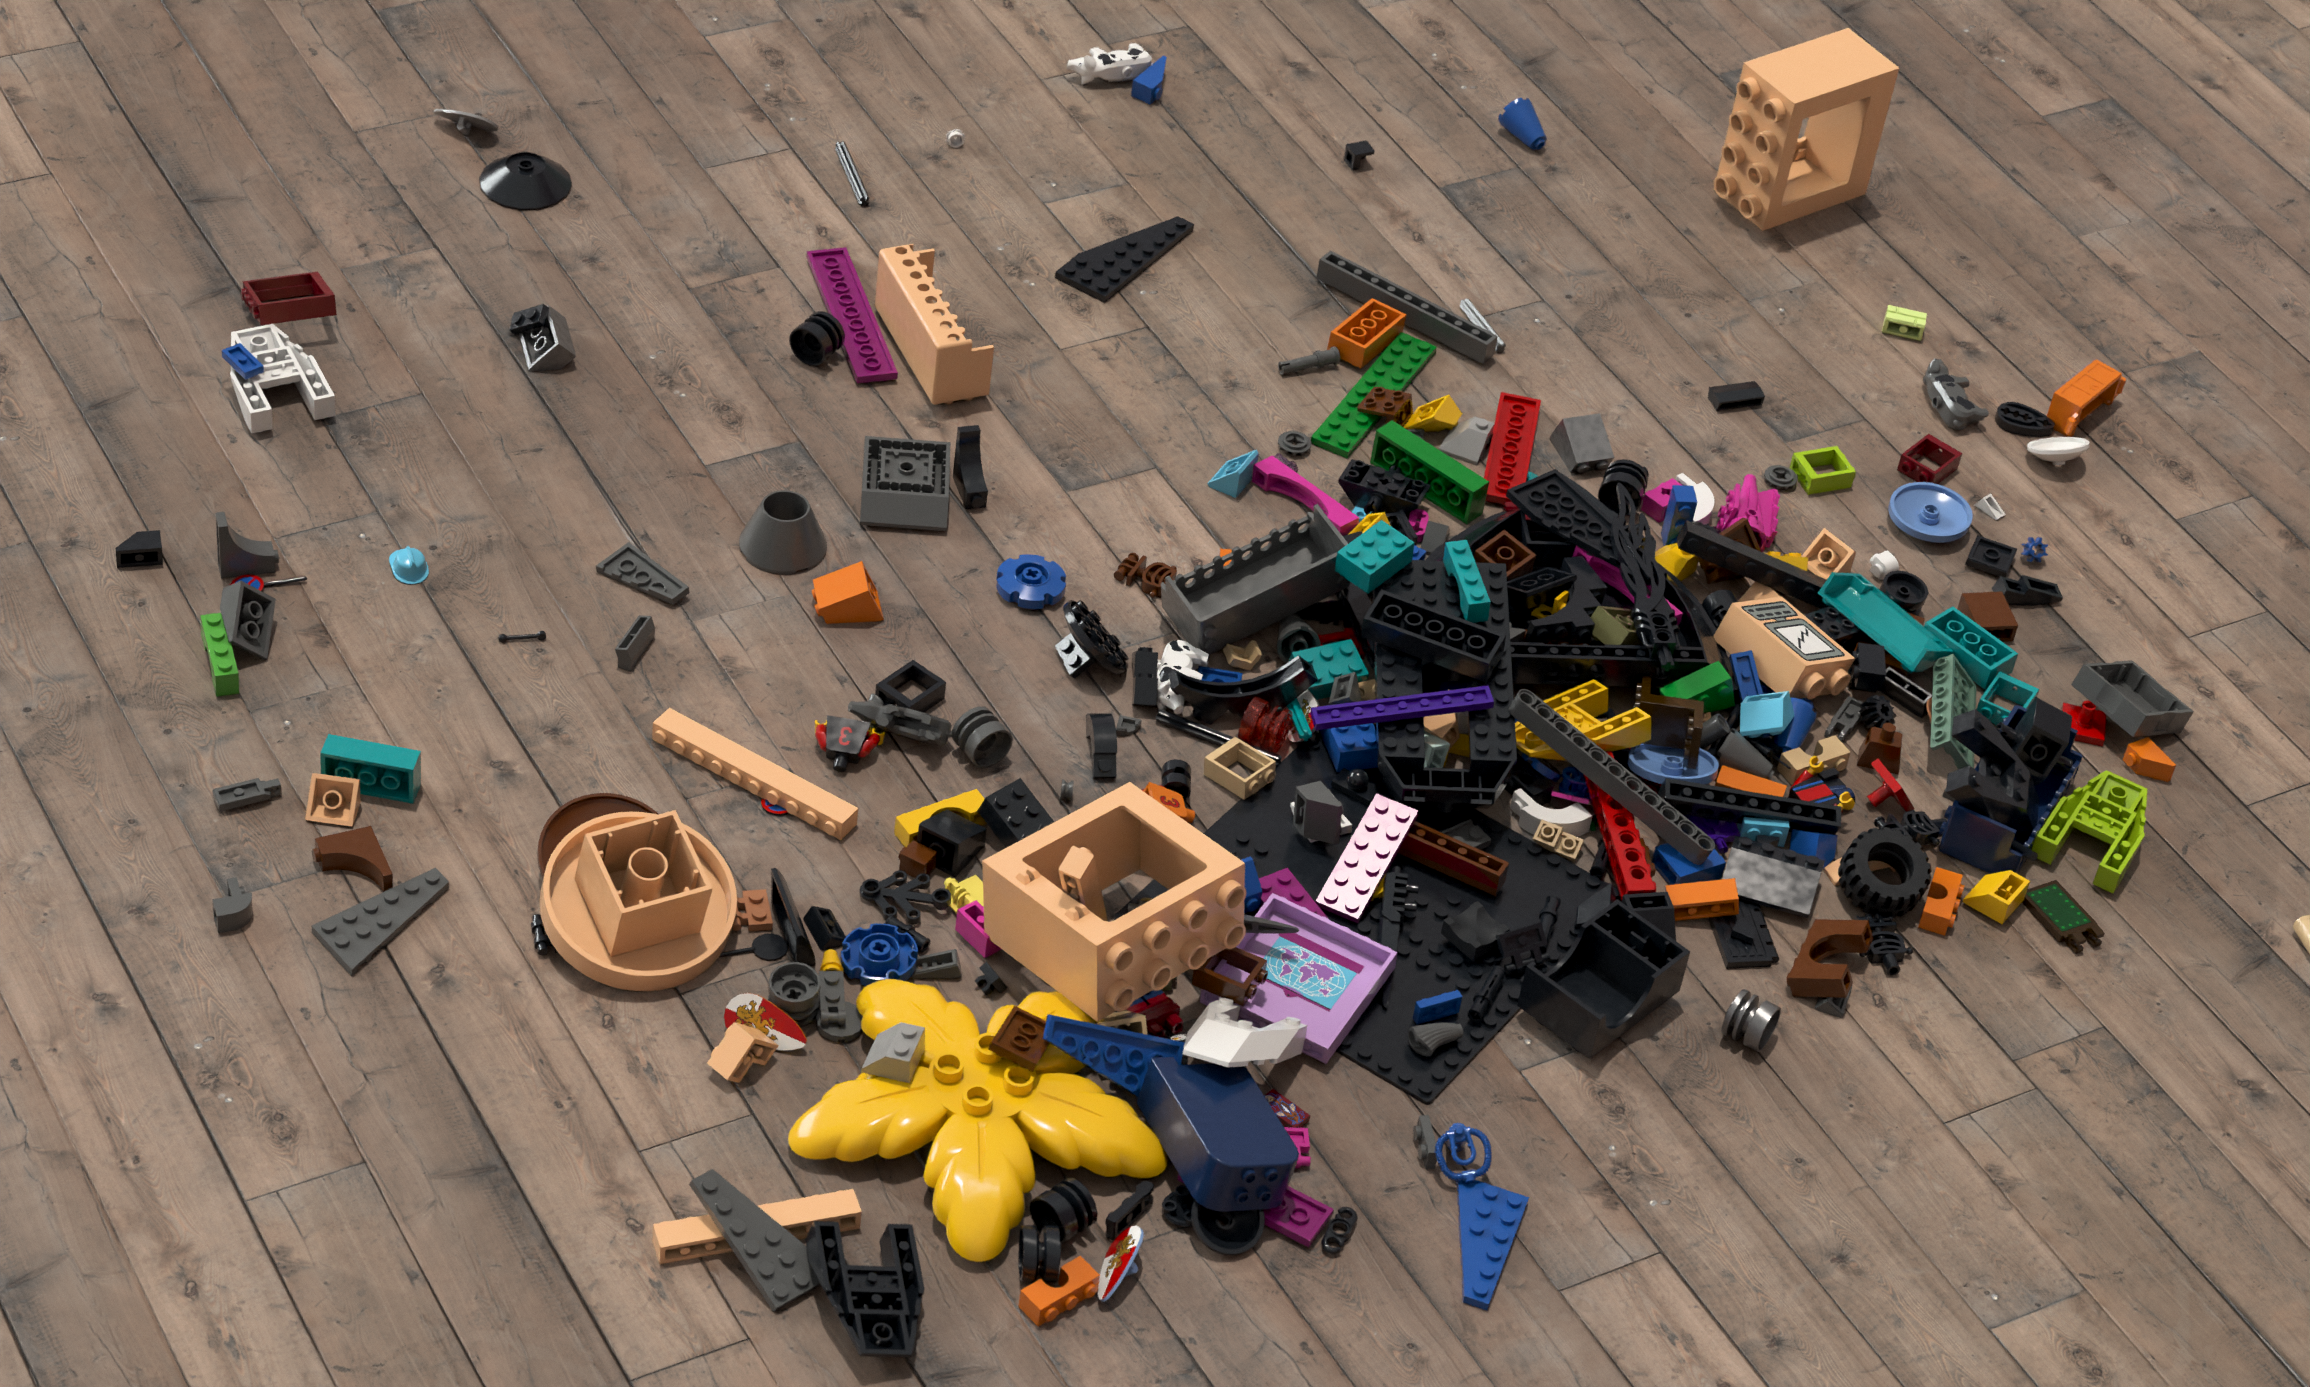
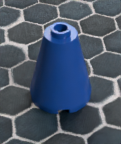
(1523, 123)
(1798, 728)

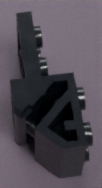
(1839, 628)

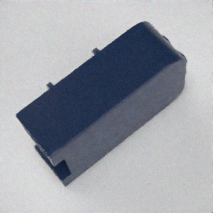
(1219, 1134)

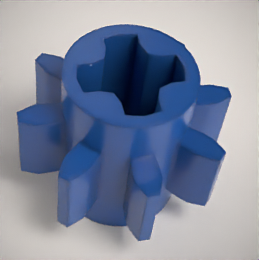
(2038, 546)

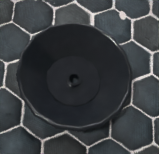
(525, 181)

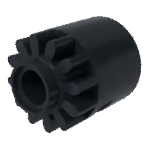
(1717, 605)

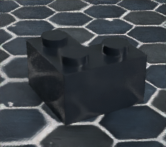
(1868, 668)

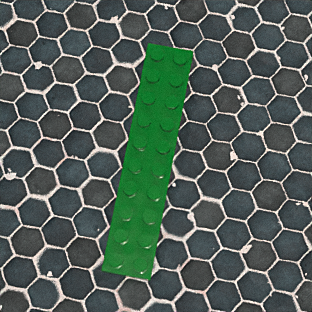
(1393, 371)

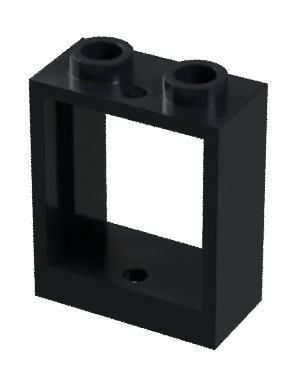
(934, 686)

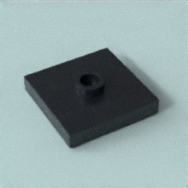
(1991, 556)

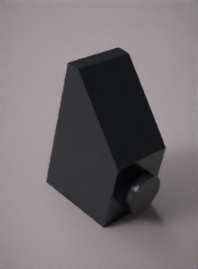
(140, 549)

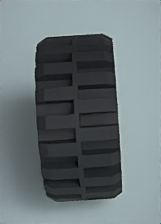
(1898, 852)

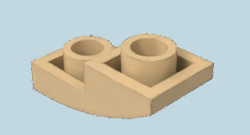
(1559, 842)

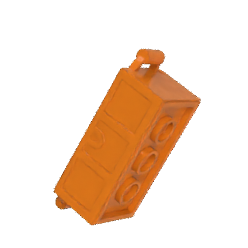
(2083, 395)

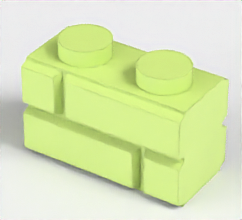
(1904, 322)

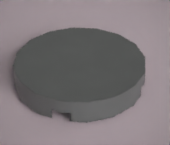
(846, 1032)

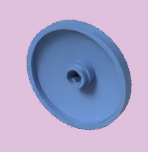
(1930, 512)
(1663, 762)

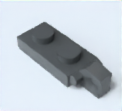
(245, 793)

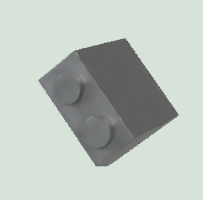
(1583, 443)

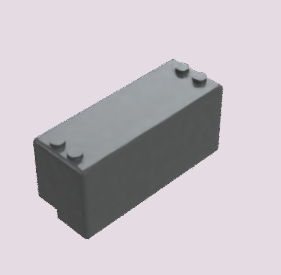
(1257, 587)

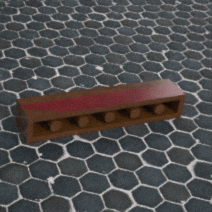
(1455, 858)

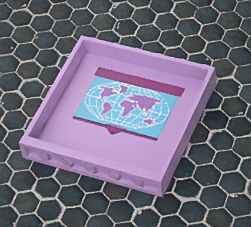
(1313, 975)

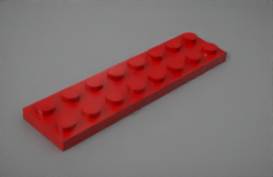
(1510, 445)

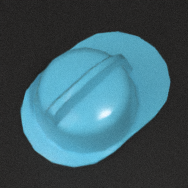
(409, 565)

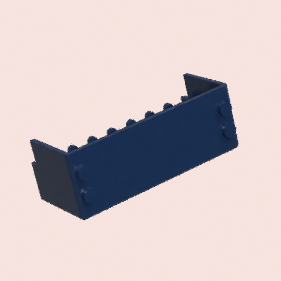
(1987, 842)

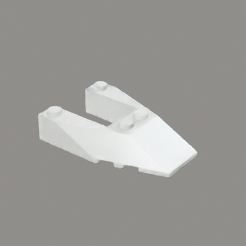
(282, 365)
(1230, 1043)

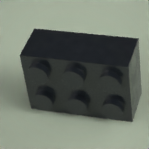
(1014, 813)

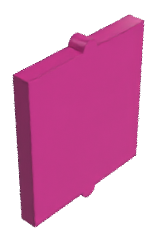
(1571, 797)

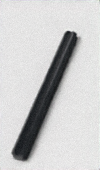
(1204, 732)

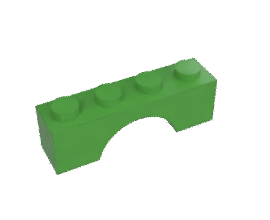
(221, 655)

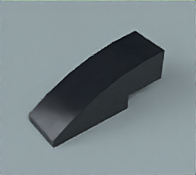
(2027, 591)

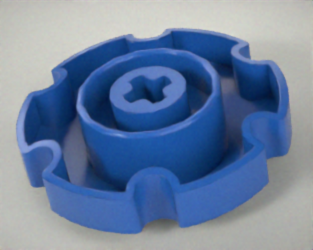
(1031, 581)
(879, 954)

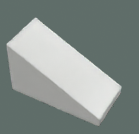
(1990, 507)

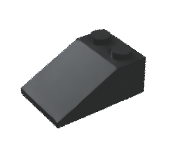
(248, 617)

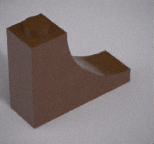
(354, 852)

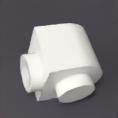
(1883, 564)

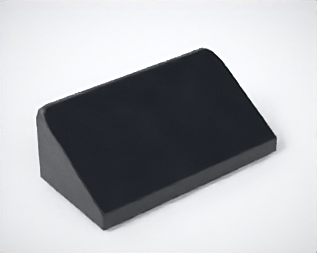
(824, 928)

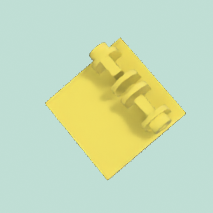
(964, 891)

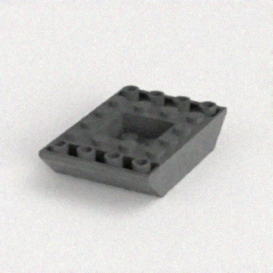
(905, 483)

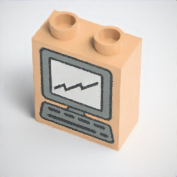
(1786, 648)

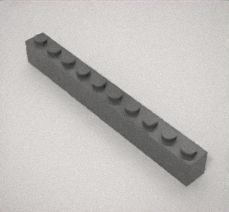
(1420, 312)

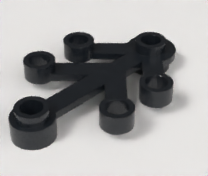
(877, 891)

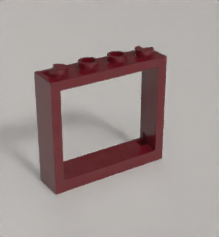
(259, 290)

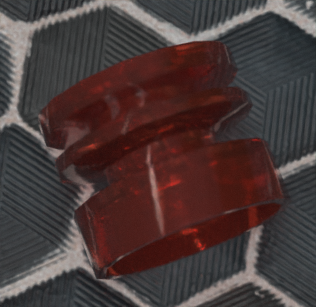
(1268, 727)

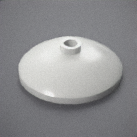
(2058, 448)

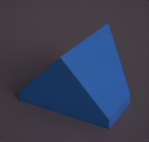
(1814, 844)

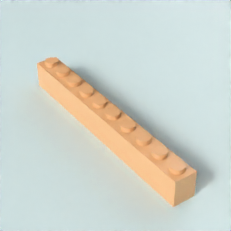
(755, 773)

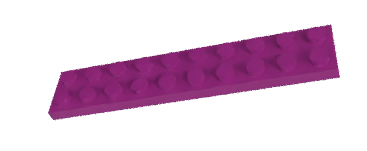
(849, 305)

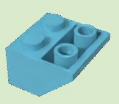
(1765, 714)

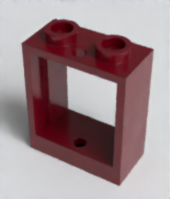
(1929, 447)

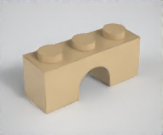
(1828, 750)

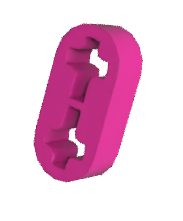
(1419, 526)

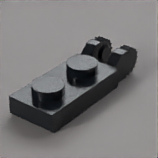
(1130, 1210)

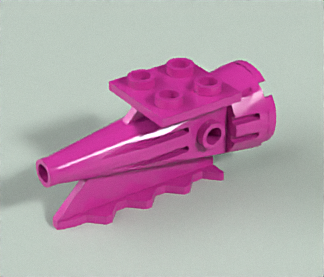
(1756, 506)

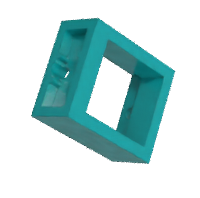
(2004, 686)

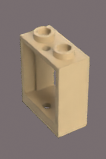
(1236, 750)

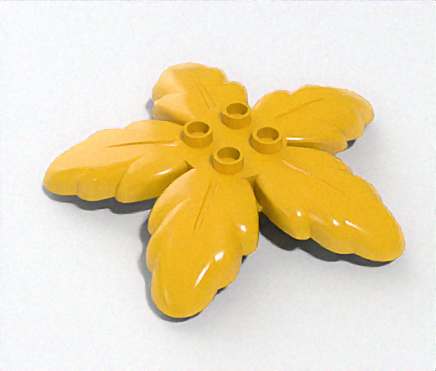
(977, 1114)

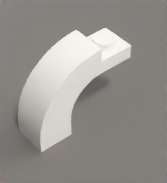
(1704, 497)
(1573, 819)

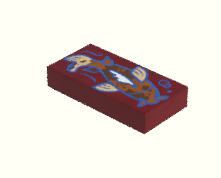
(1287, 1112)

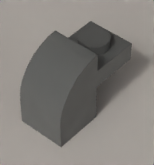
(232, 911)

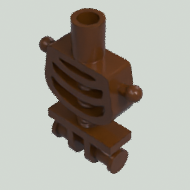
(1155, 573)

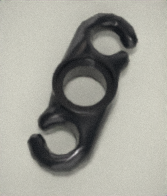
(1345, 1223)

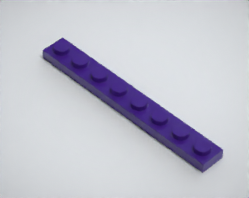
(1401, 707)

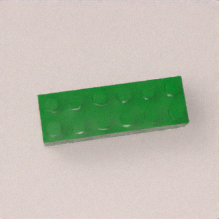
(1452, 484)

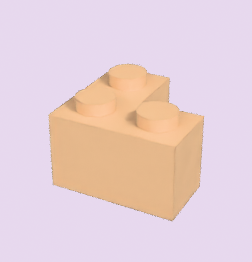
(739, 1050)

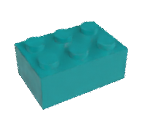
(1374, 556)
(1331, 662)

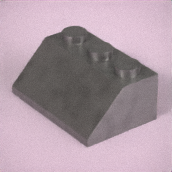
(549, 345)

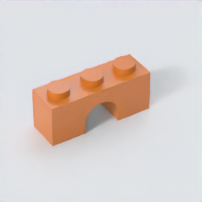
(1942, 901)
(1044, 1303)

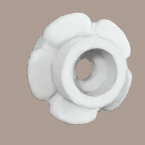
(957, 142)

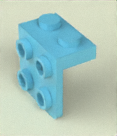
(1756, 826)

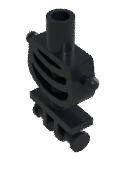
(1916, 825)
(1886, 945)

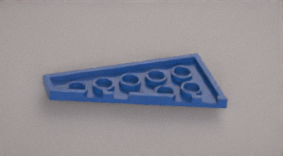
(1110, 1051)
(1486, 1233)

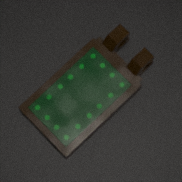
(2062, 916)

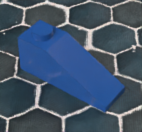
(1149, 83)

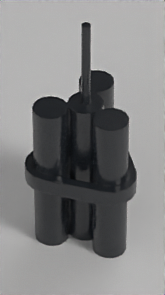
(1766, 747)

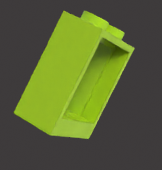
(1817, 483)

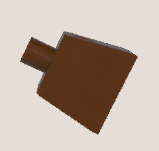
(1882, 745)

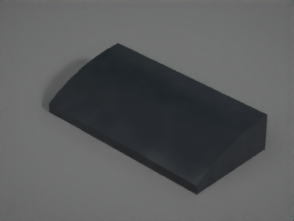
(790, 920)

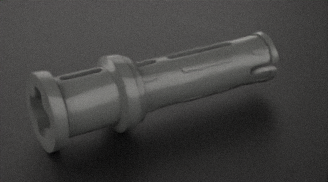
(1316, 360)

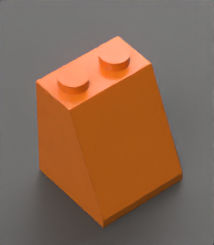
(847, 596)

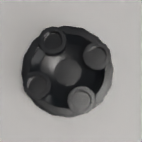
(1178, 1206)

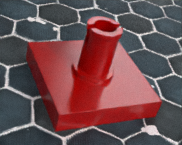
(2088, 722)
(1889, 788)

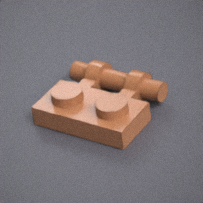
(757, 911)

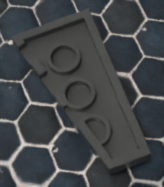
(642, 573)

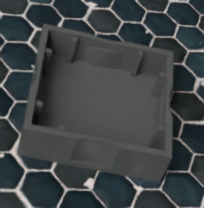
(2132, 698)

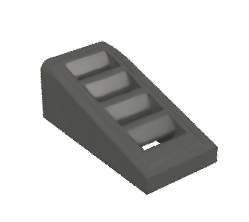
(944, 965)

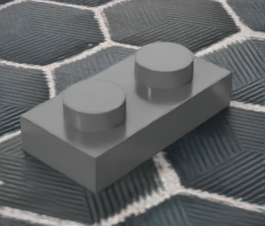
(1424, 1135)

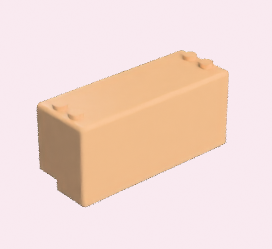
(904, 300)

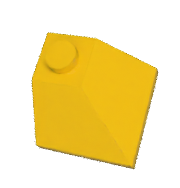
(1435, 415)
(1676, 561)

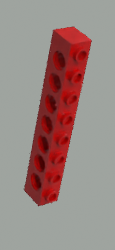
(1621, 842)

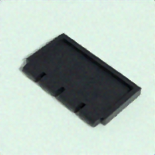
(1738, 952)

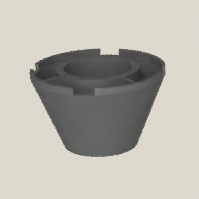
(783, 535)

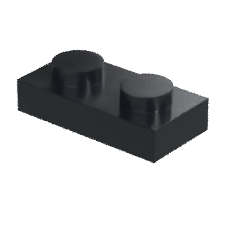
(529, 319)

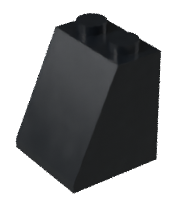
(953, 838)

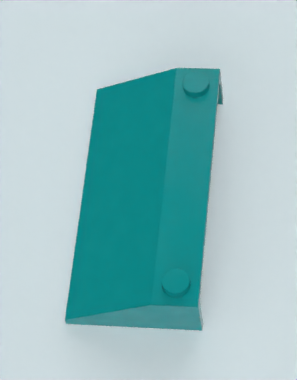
(1883, 621)

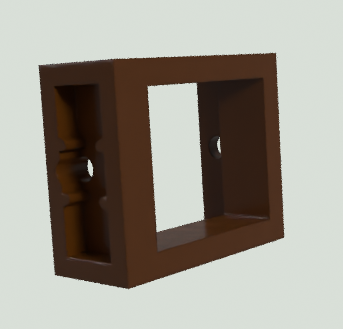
(1228, 988)

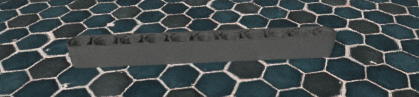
(1611, 777)

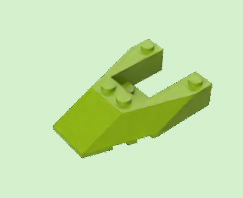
(2106, 809)

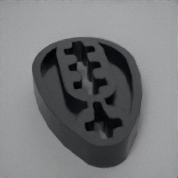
(2023, 420)

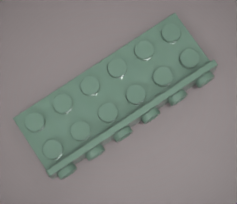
(1951, 696)

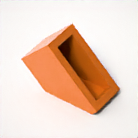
(2149, 760)

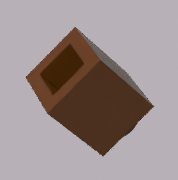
(917, 859)

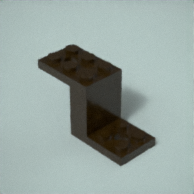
(1673, 721)

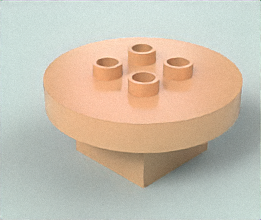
(638, 901)

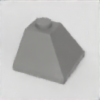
(1468, 440)

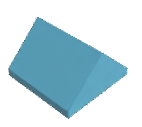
(1235, 474)

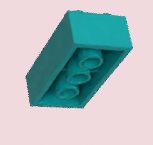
(1973, 646)
(382, 768)

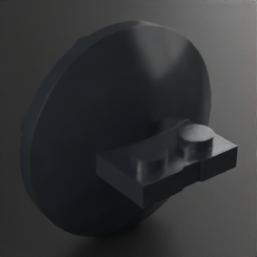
(1089, 642)

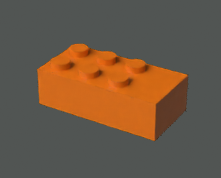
(1367, 332)

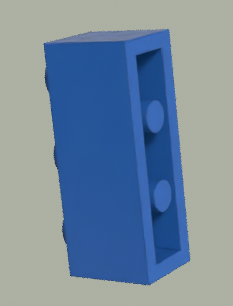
(1679, 509)

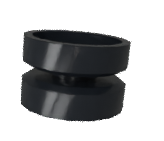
(1905, 590)
(1043, 1254)

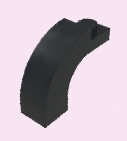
(1102, 732)

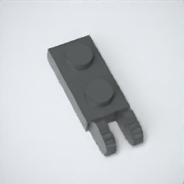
(1845, 719)

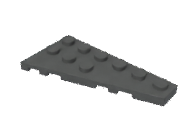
(375, 922)
(764, 1247)

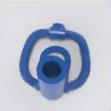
(1455, 1142)

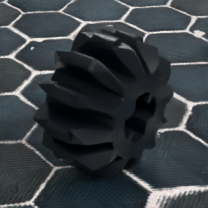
(1876, 712)

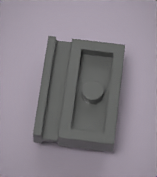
(1469, 834)

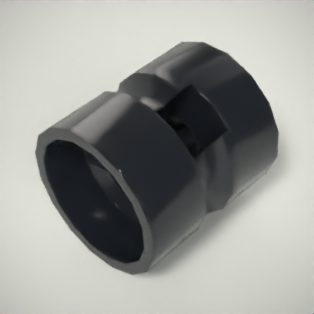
(1177, 777)

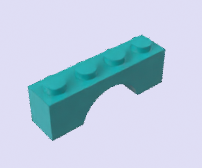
(1473, 594)

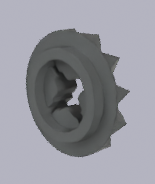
(1302, 443)
(1775, 474)

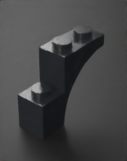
(1144, 677)

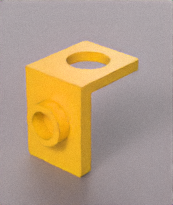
(1559, 602)

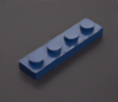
(1746, 675)

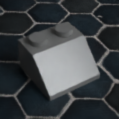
(896, 1052)

